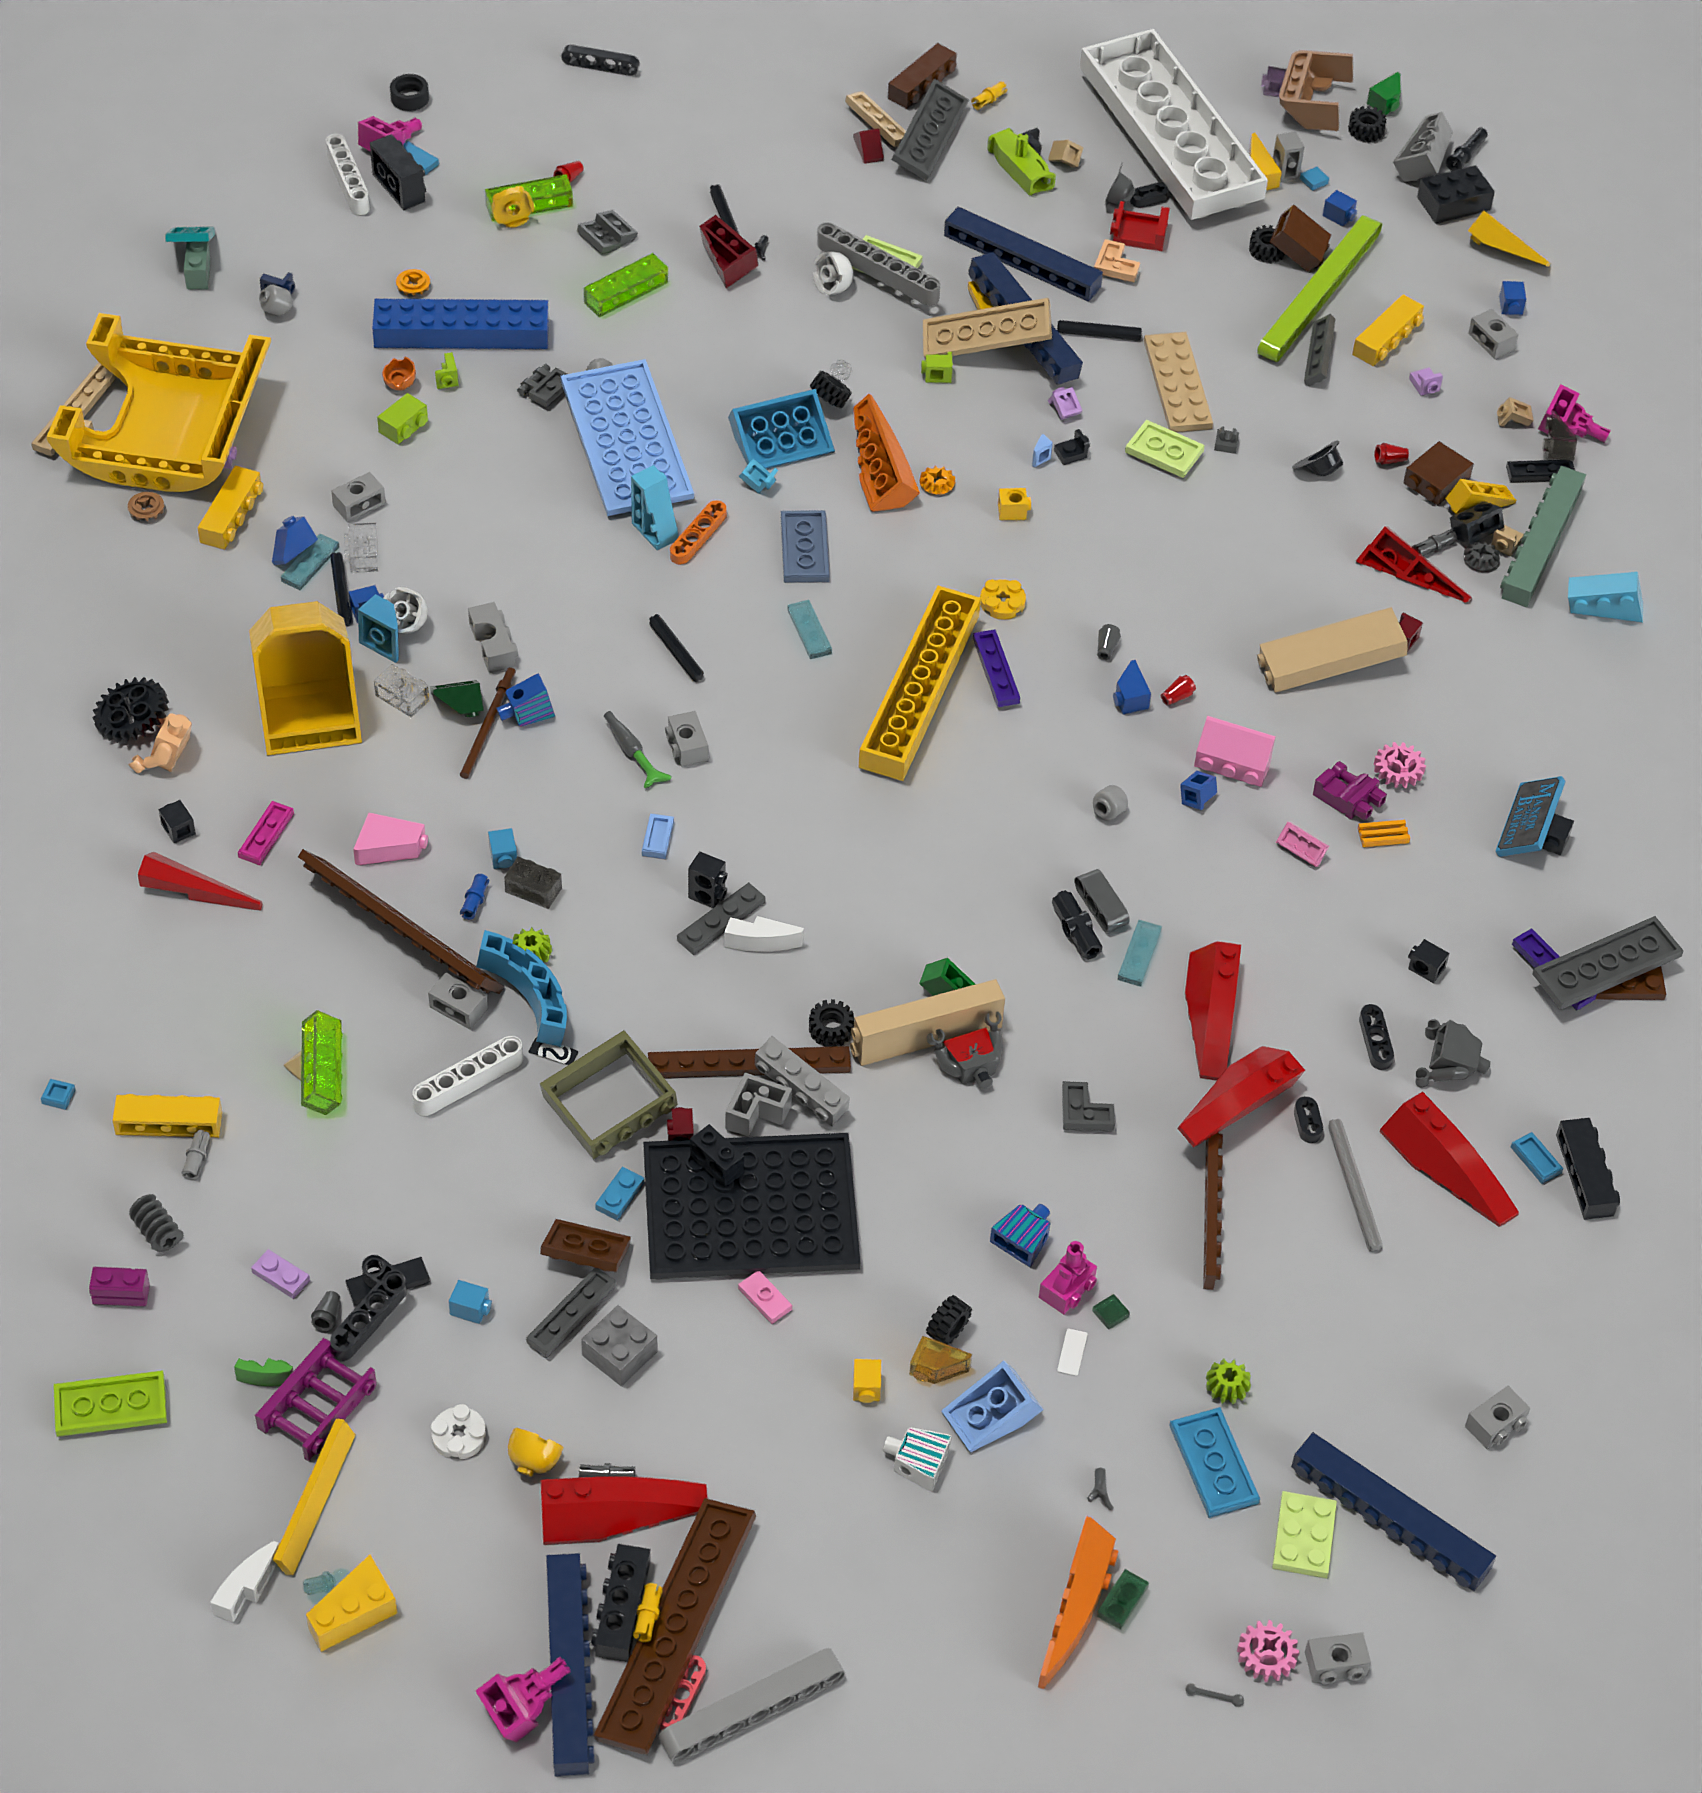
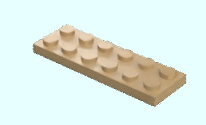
(988, 328)
(1178, 382)

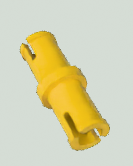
(989, 95)
(648, 1612)

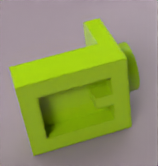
(448, 375)

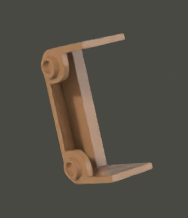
(1312, 72)

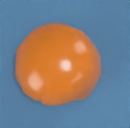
(399, 374)

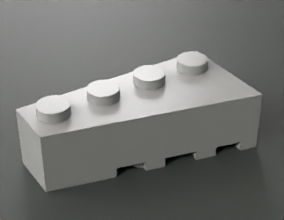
(1424, 149)

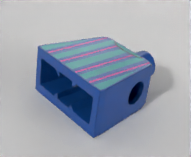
(527, 702)
(1022, 1233)

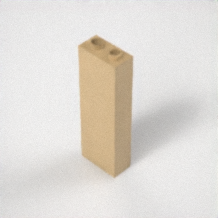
(1332, 649)
(906, 1026)

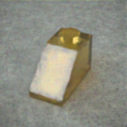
(938, 1362)

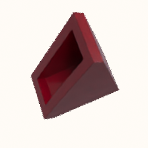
(869, 145)

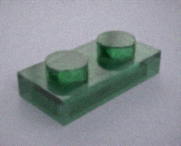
(1122, 1599)

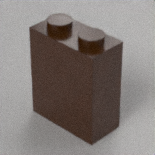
(1301, 238)
(1437, 472)

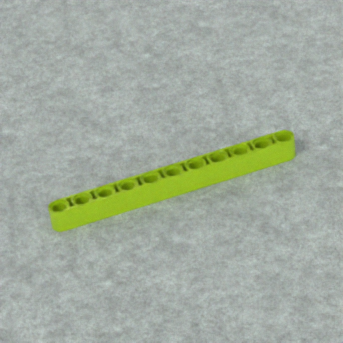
(1319, 288)

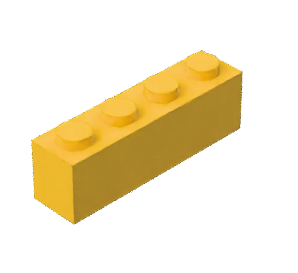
(1388, 330)
(230, 507)
(166, 1115)

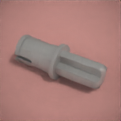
(195, 1155)

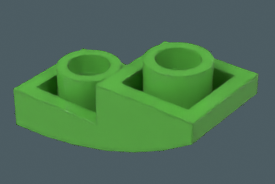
(271, 1374)

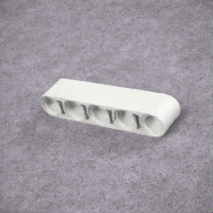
(347, 174)
(482, 1066)

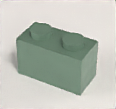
(197, 265)

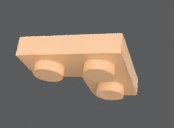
(1112, 263)

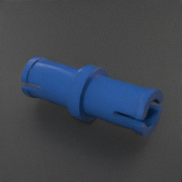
(474, 896)

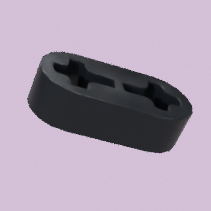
(1149, 195)
(1302, 1120)

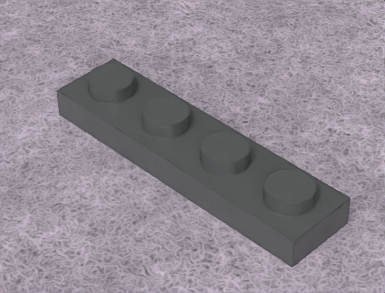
(1319, 350)
(715, 921)
(571, 1312)

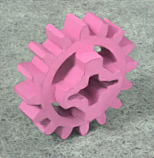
(1399, 765)
(1271, 1660)

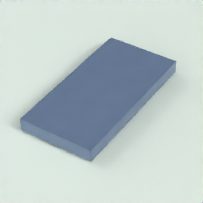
(804, 546)

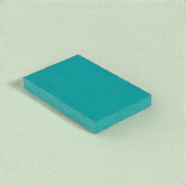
(190, 234)

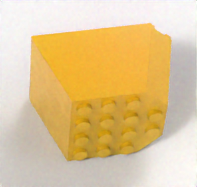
(304, 678)

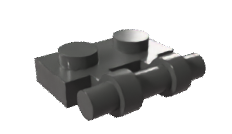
(547, 389)

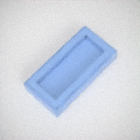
(657, 836)

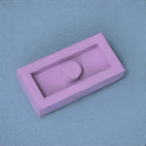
(280, 1274)

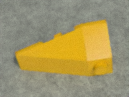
(1496, 235)

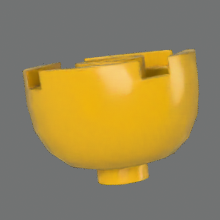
(532, 1452)

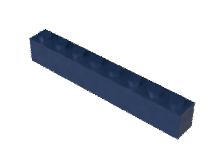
(1023, 253)
(1003, 289)
(1393, 1512)
(567, 1641)

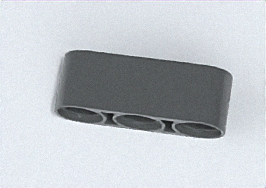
(1101, 900)

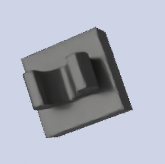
(1226, 440)

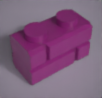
(119, 1286)

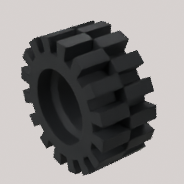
(1359, 123)
(1262, 250)
(831, 389)
(831, 1011)
(949, 1320)

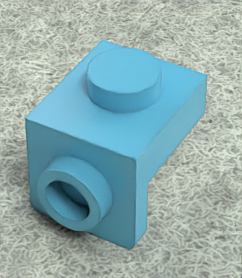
(757, 476)

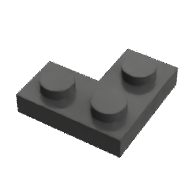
(1080, 1113)

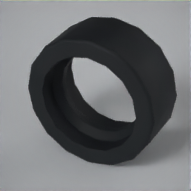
(407, 82)

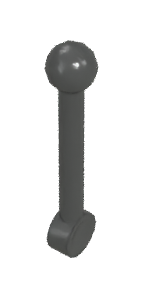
(1237, 1699)

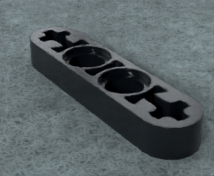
(600, 57)

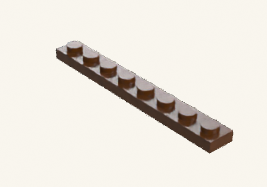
(740, 1061)
(1212, 1207)

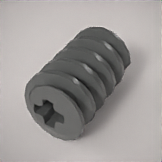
(155, 1223)

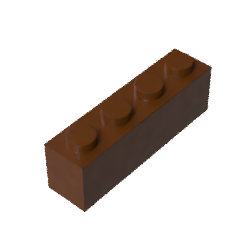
(917, 77)

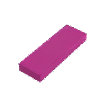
(265, 833)

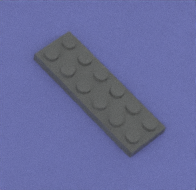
(930, 129)
(1607, 962)

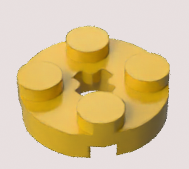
(507, 198)
(1011, 590)

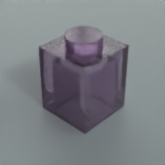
(1273, 81)

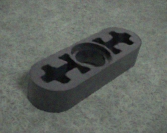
(1378, 1027)

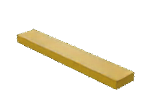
(314, 1497)

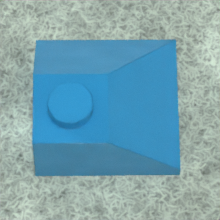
(379, 627)

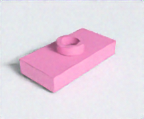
(1302, 844)
(765, 1297)

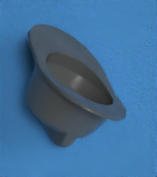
(1121, 190)

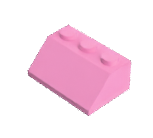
(1234, 751)

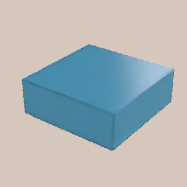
(1314, 178)
(58, 1094)

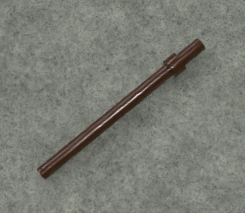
(501, 688)

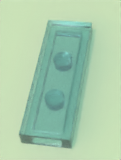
(309, 562)
(809, 629)
(1139, 953)

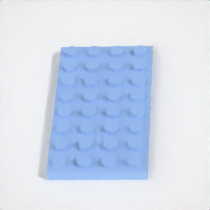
(624, 431)

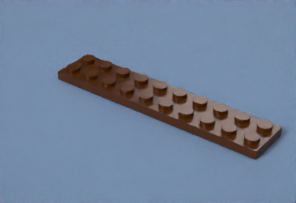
(400, 923)
(685, 1609)

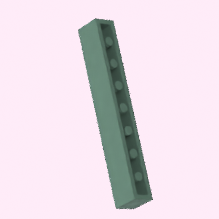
(1543, 536)

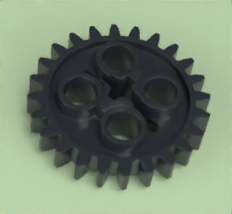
(146, 706)

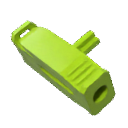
(1021, 161)

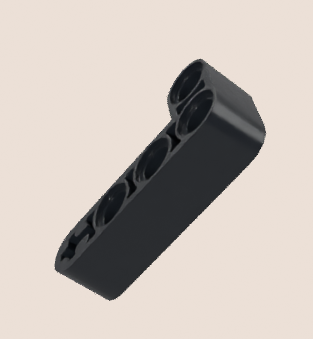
(364, 1312)

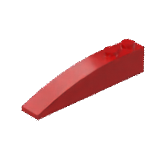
(1211, 1004)
(1240, 1091)
(1439, 1149)
(605, 1506)

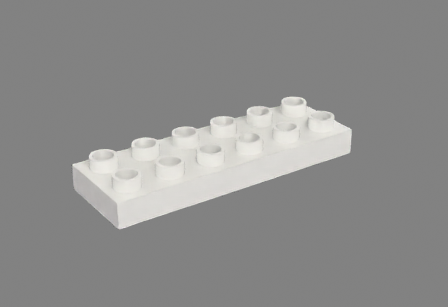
(1173, 124)

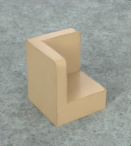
(1066, 152)

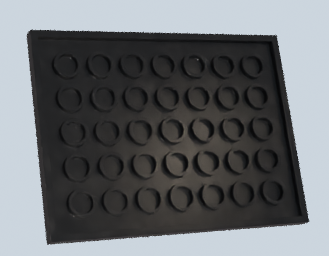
(778, 1217)

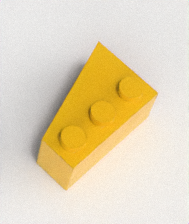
(352, 1606)

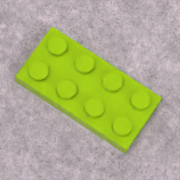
(110, 1403)

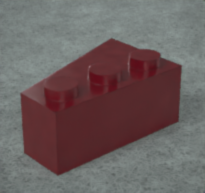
(728, 250)

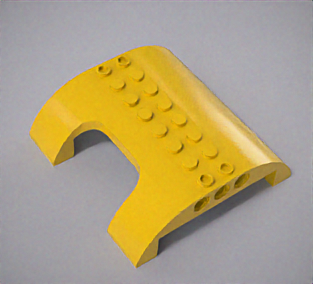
(176, 412)

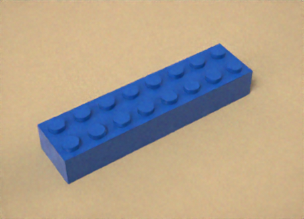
(460, 323)

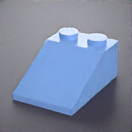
(992, 1407)

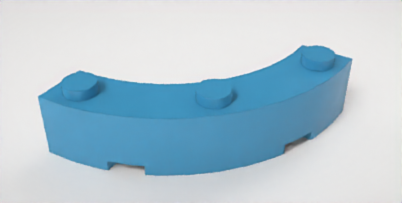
(532, 979)

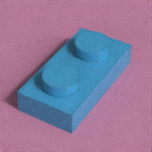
(619, 1193)

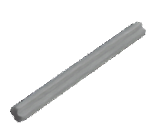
(1355, 1185)

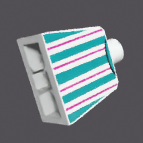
(919, 1455)

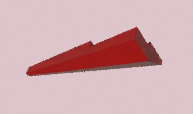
(1398, 558)
(166, 874)

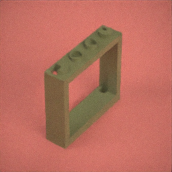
(593, 1063)

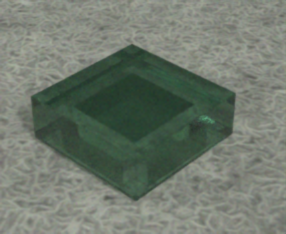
(1111, 1311)

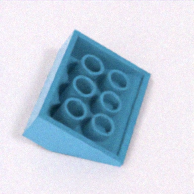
(781, 429)

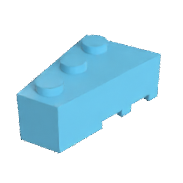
(653, 507)
(1607, 596)

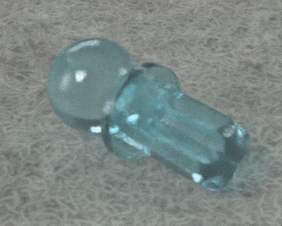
(324, 1582)

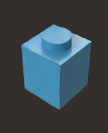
(502, 848)
(469, 1302)

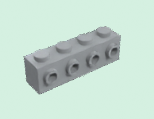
(806, 1083)

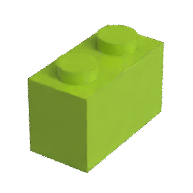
(402, 418)

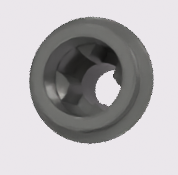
(1107, 640)
(326, 1312)

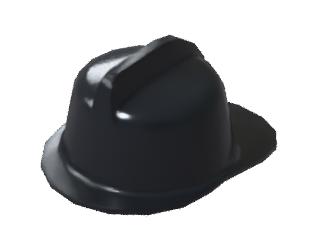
(1322, 462)

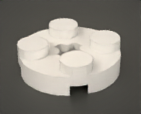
(458, 1418)

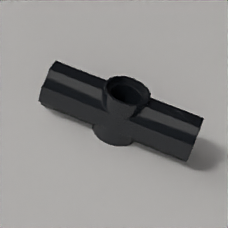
(1077, 924)

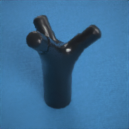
(760, 246)

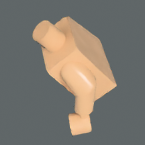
(168, 744)

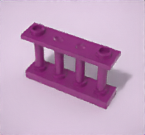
(305, 1377)

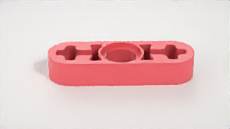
(696, 1679)

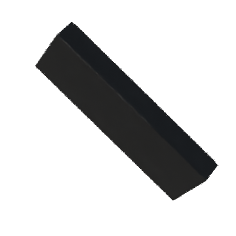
(1535, 470)
(412, 1269)

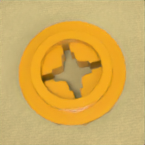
(415, 276)
(941, 486)

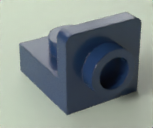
(286, 282)

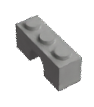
(489, 622)

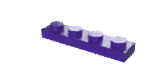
(996, 668)
(1537, 953)

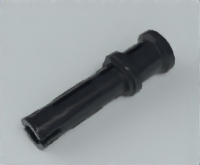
(1478, 137)

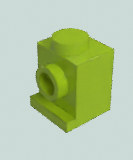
(937, 368)

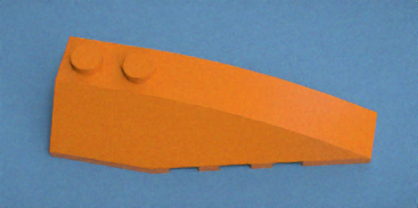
(884, 468)
(1080, 1598)

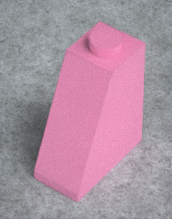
(389, 840)

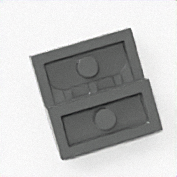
(607, 231)

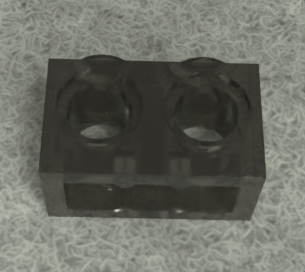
(533, 882)

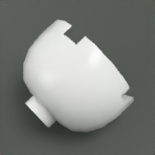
(832, 273)
(409, 609)

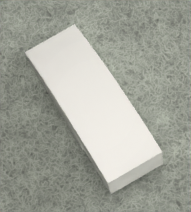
(762, 935)
(244, 1583)

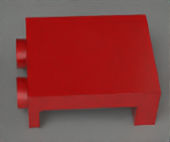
(1139, 229)

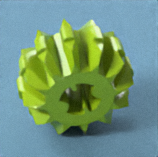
(535, 942)
(1228, 1381)

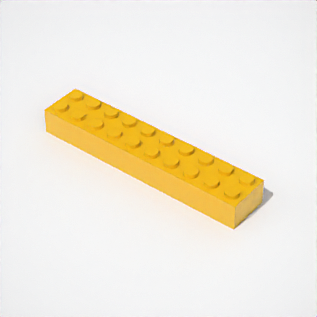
(919, 683)

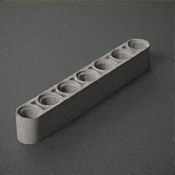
(879, 264)
(751, 1705)

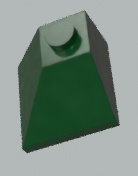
(461, 696)

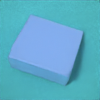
(1042, 451)

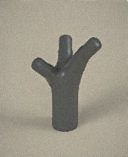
(1100, 1488)

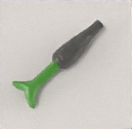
(633, 748)

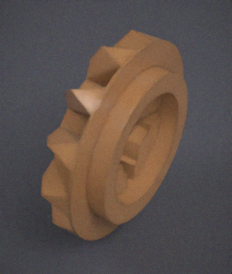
(142, 500)

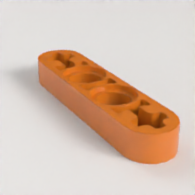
(695, 530)

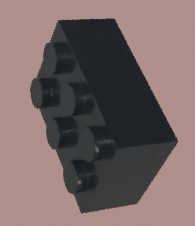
(397, 172)
(1455, 194)

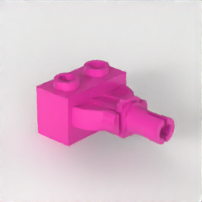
(374, 128)
(1573, 415)
(1069, 1279)
(519, 1699)

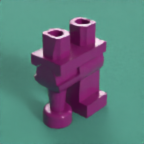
(1350, 798)

